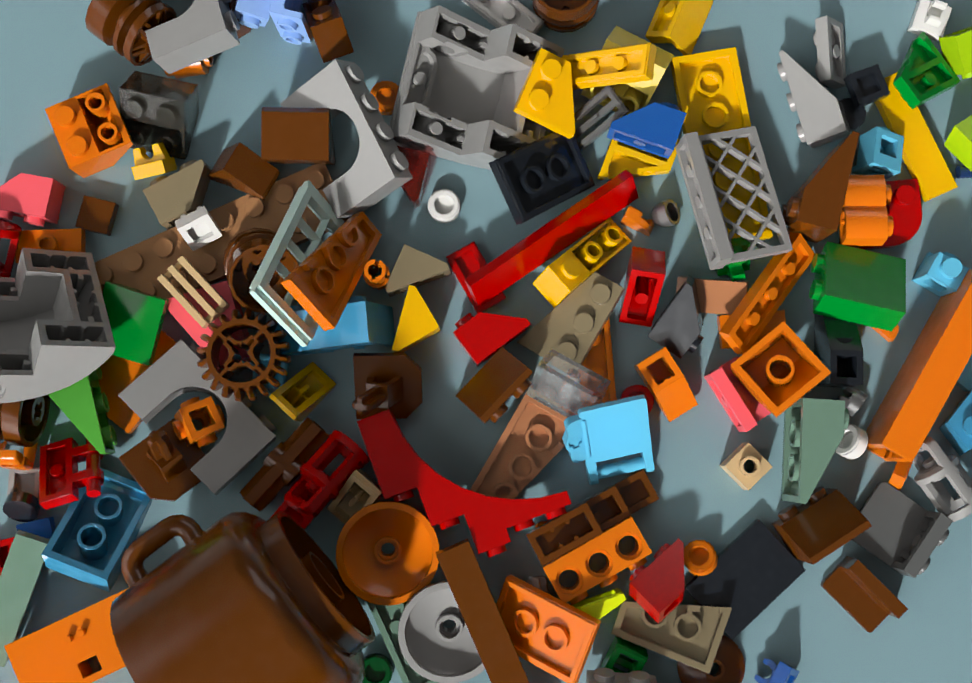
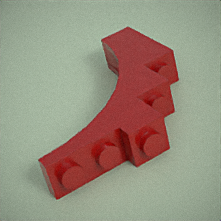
(488, 517)

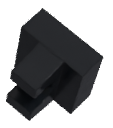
(866, 86)

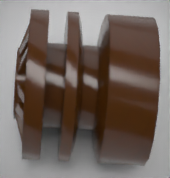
(565, 14)
(124, 25)
(239, 260)

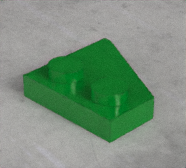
(923, 73)

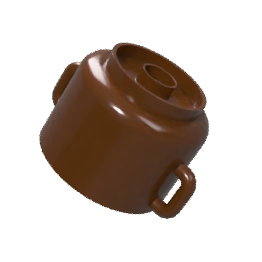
(238, 606)

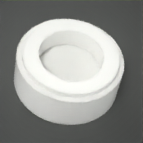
(444, 206)
(853, 442)

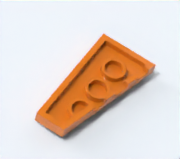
(332, 271)

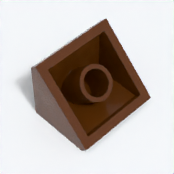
(297, 136)

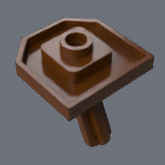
(386, 383)
(163, 464)

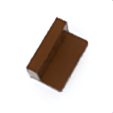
(862, 594)

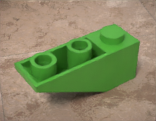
(87, 411)

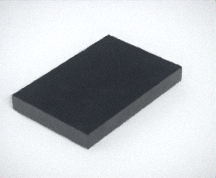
(541, 175)
(747, 577)

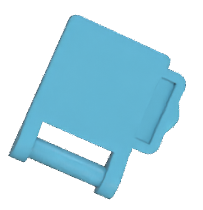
(609, 433)

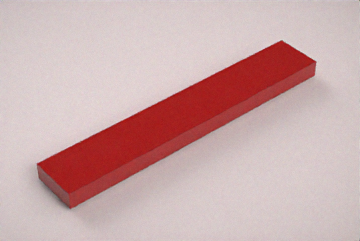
(552, 238)

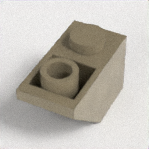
(179, 192)

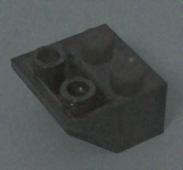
(159, 111)

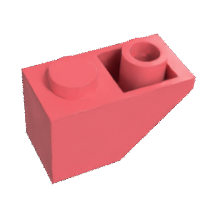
(31, 198)

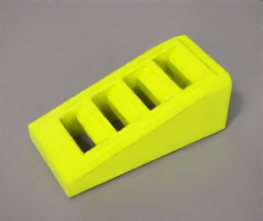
(602, 603)

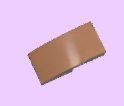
(717, 295)

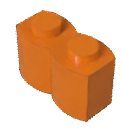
(864, 212)

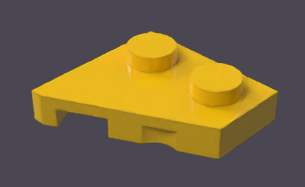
(548, 94)

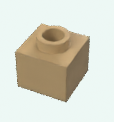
(734, 465)

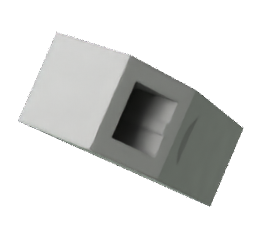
(819, 111)

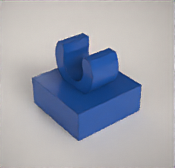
(780, 673)

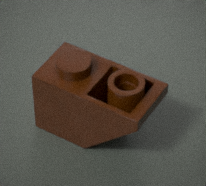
(328, 29)

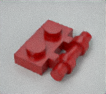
(60, 476)

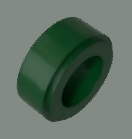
(378, 669)

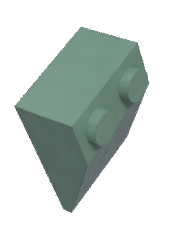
(809, 442)

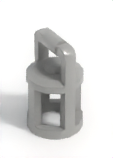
(936, 468)

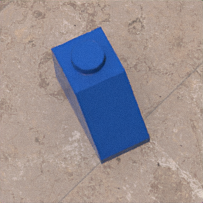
(650, 128)

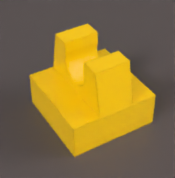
(157, 165)

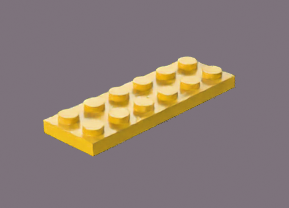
(715, 101)

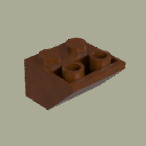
(494, 385)

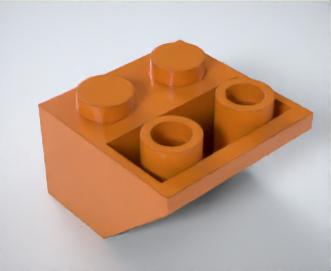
(90, 130)

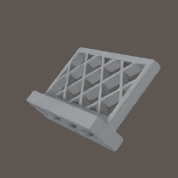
(705, 195)

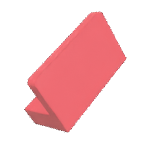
(735, 398)

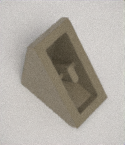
(414, 269)

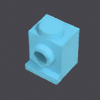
(879, 153)
(944, 270)

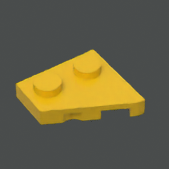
(634, 160)

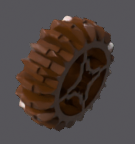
(222, 335)

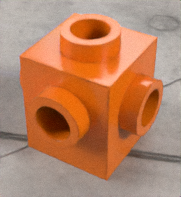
(207, 413)

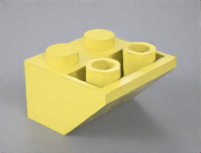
(635, 94)

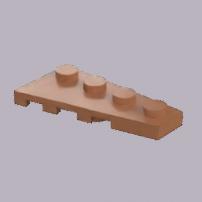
(522, 450)

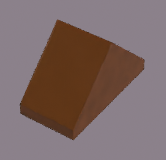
(244, 171)

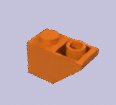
(666, 383)

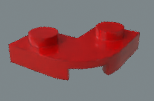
(905, 210)

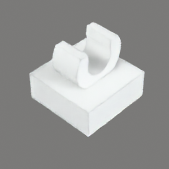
(930, 18)
(198, 228)

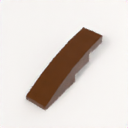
(592, 517)

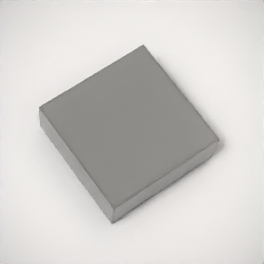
(24, 481)

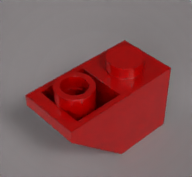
(661, 584)

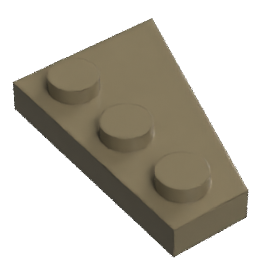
(576, 321)
(686, 634)

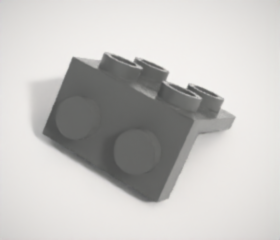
(901, 530)

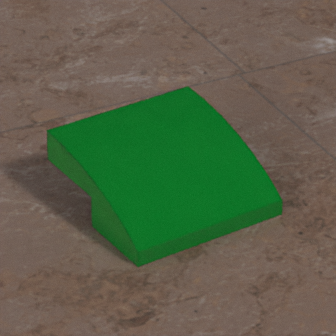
(134, 321)

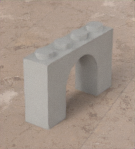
(194, 36)
(379, 163)
(178, 374)

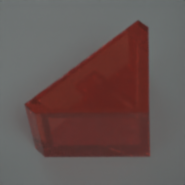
(419, 167)

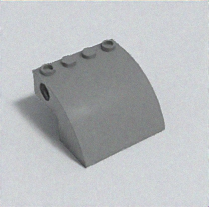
(464, 87)
(51, 324)

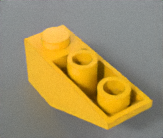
(581, 262)

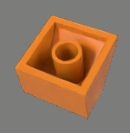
(779, 369)

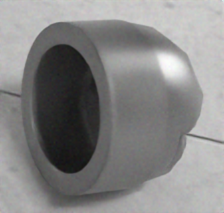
(666, 213)
(855, 399)

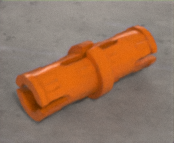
(373, 267)

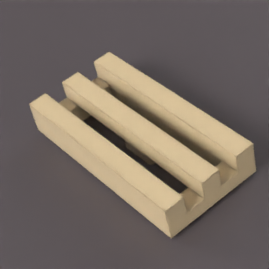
(174, 272)

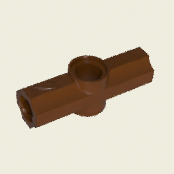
(283, 464)

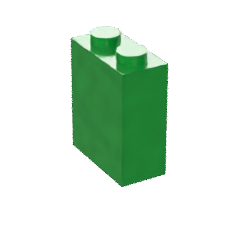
(859, 286)

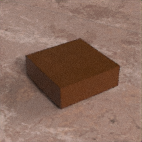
(97, 215)

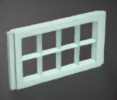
(278, 308)

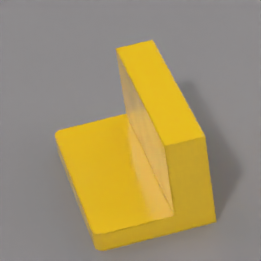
(679, 23)

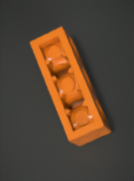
(615, 561)

